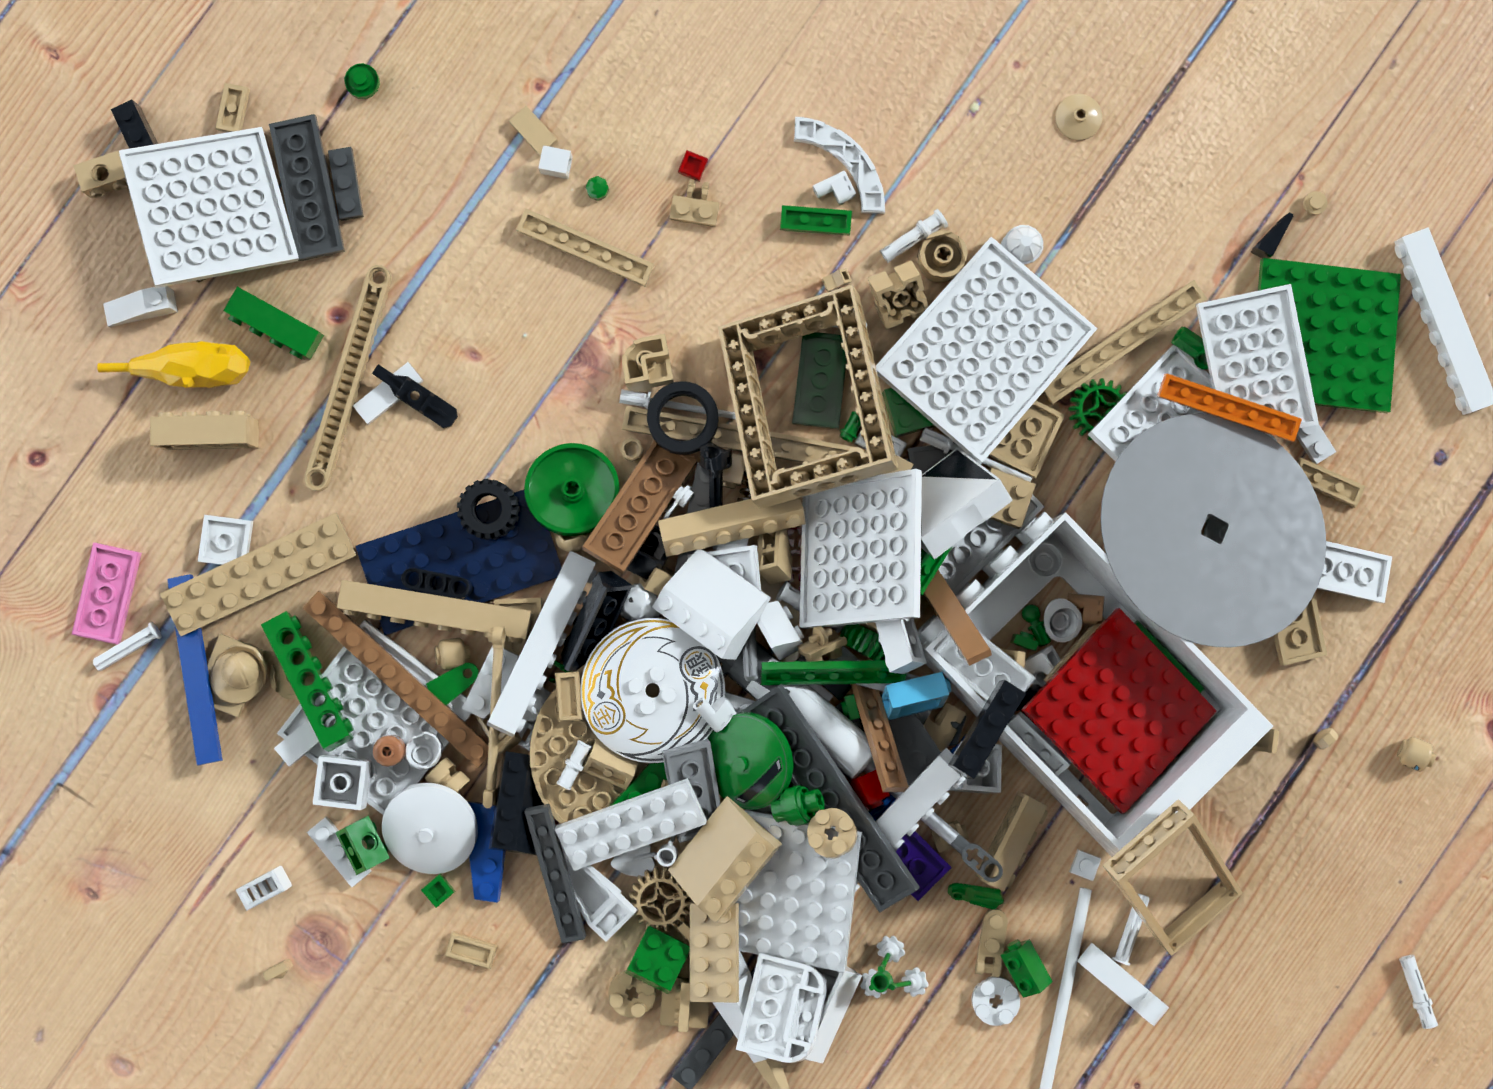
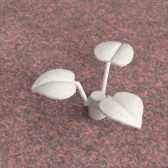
(638, 860)

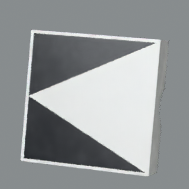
(956, 499)

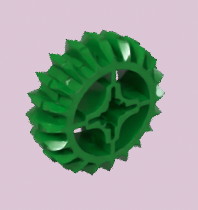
(1097, 400)
(863, 641)

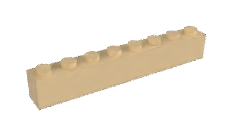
(432, 609)

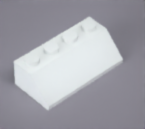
(839, 993)

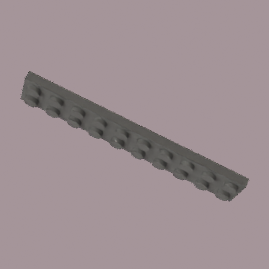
(879, 866)

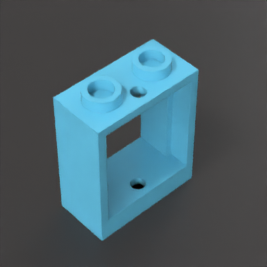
(915, 695)

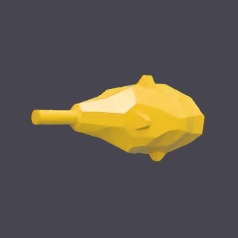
(188, 365)

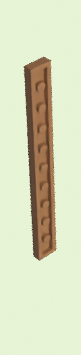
(398, 678)

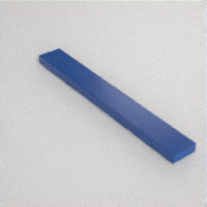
(198, 691)

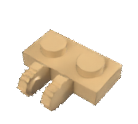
(694, 210)

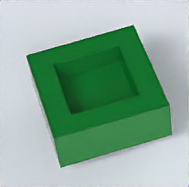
(1025, 640)
(849, 707)
(438, 890)

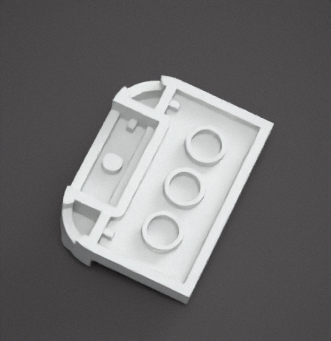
(782, 1010)

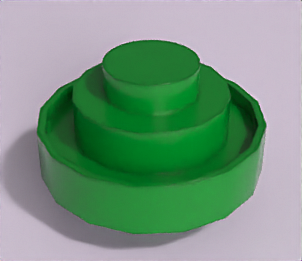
(362, 81)

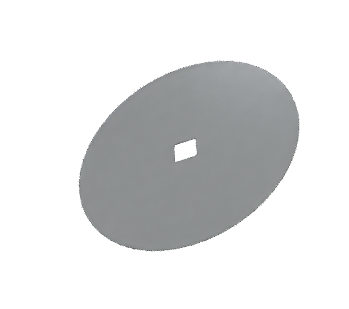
(1188, 582)

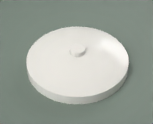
(429, 828)

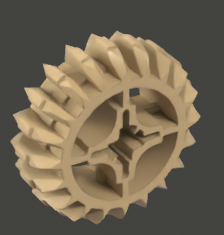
(651, 900)

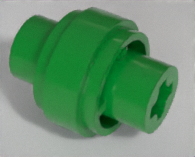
(797, 805)

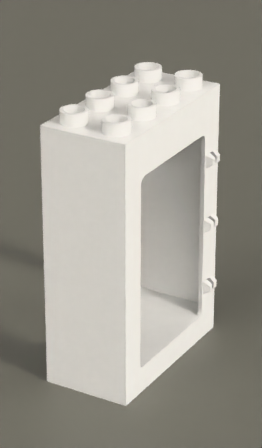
(1087, 570)

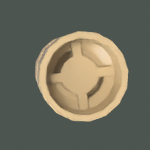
(446, 775)

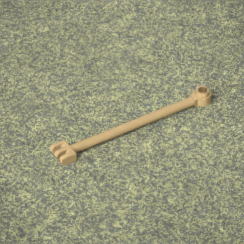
(497, 637)

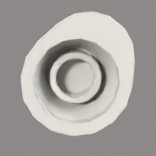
(1023, 243)
(1062, 620)

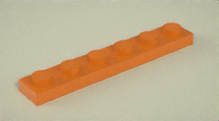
(1229, 407)

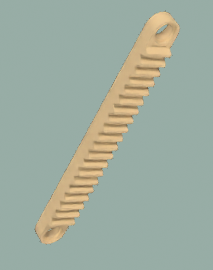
(348, 378)

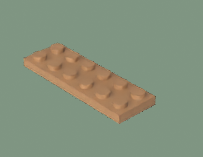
(638, 507)

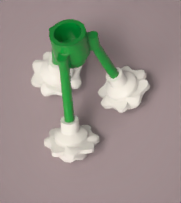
(881, 980)

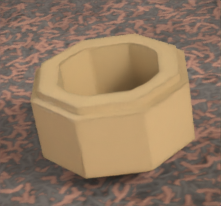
(631, 449)
(1325, 738)

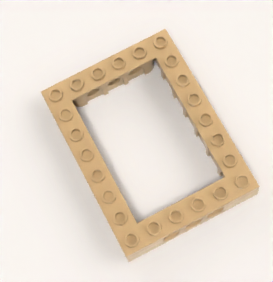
(782, 324)

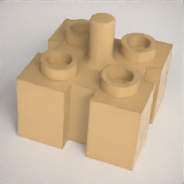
(898, 294)

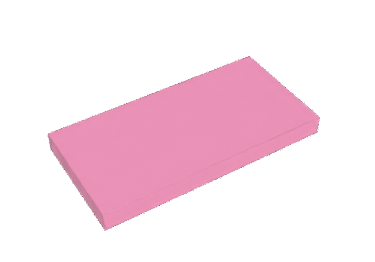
(106, 593)

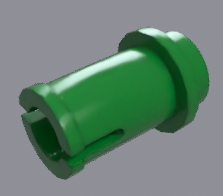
(851, 428)

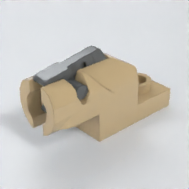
(947, 727)

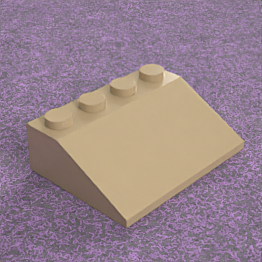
(723, 859)

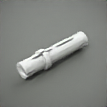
(1422, 1002)

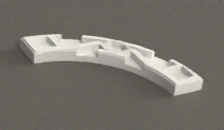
(850, 155)

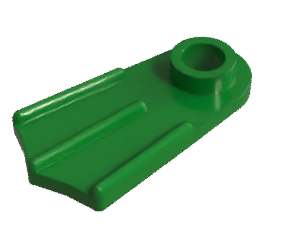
(452, 683)
(976, 895)

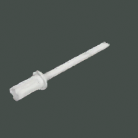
(643, 400)
(945, 443)

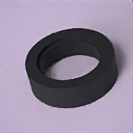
(682, 389)

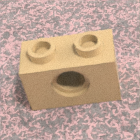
(90, 174)

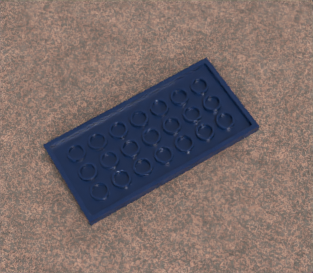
(445, 547)

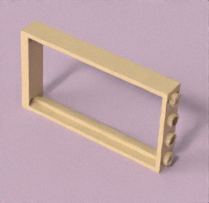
(1146, 847)

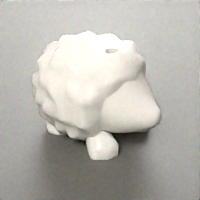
(639, 604)

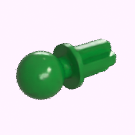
(1031, 614)

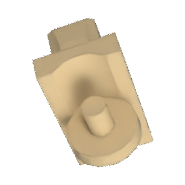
(822, 643)

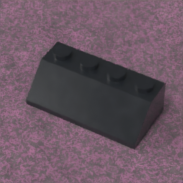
(595, 619)
(514, 795)

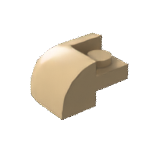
(647, 364)

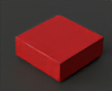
(693, 165)

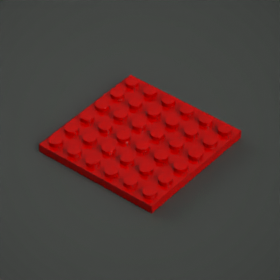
(1119, 710)

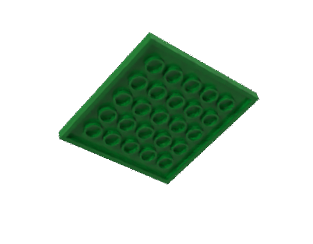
(1345, 329)

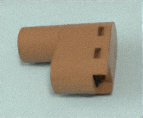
(1092, 607)

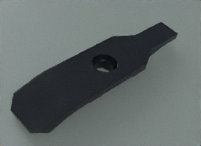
(427, 404)

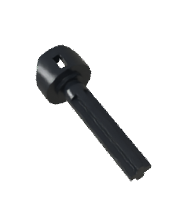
(715, 460)

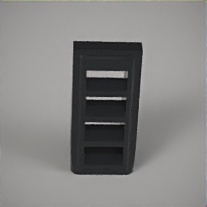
(1268, 244)

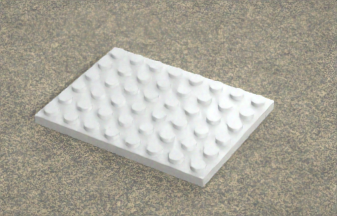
(985, 350)

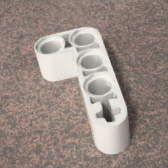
(1123, 984)

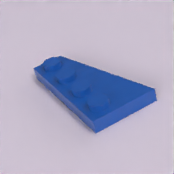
(485, 863)

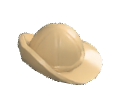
(239, 674)

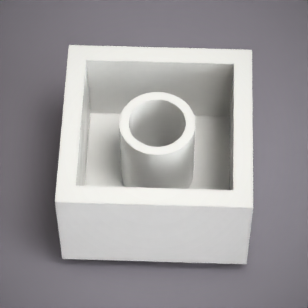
(342, 782)

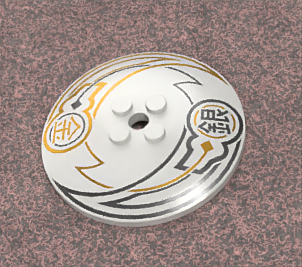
(617, 681)

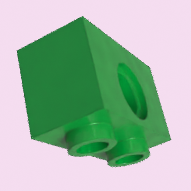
(351, 841)

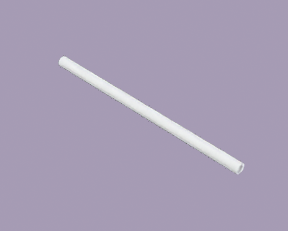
(1065, 988)

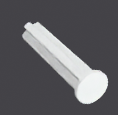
(127, 647)
(1129, 935)

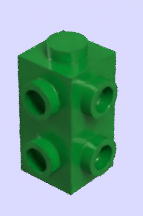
(1026, 967)

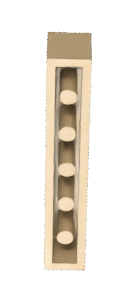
(727, 524)

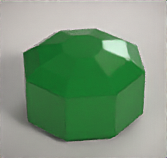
(597, 188)

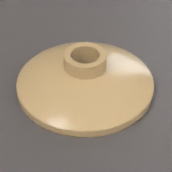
(1075, 127)

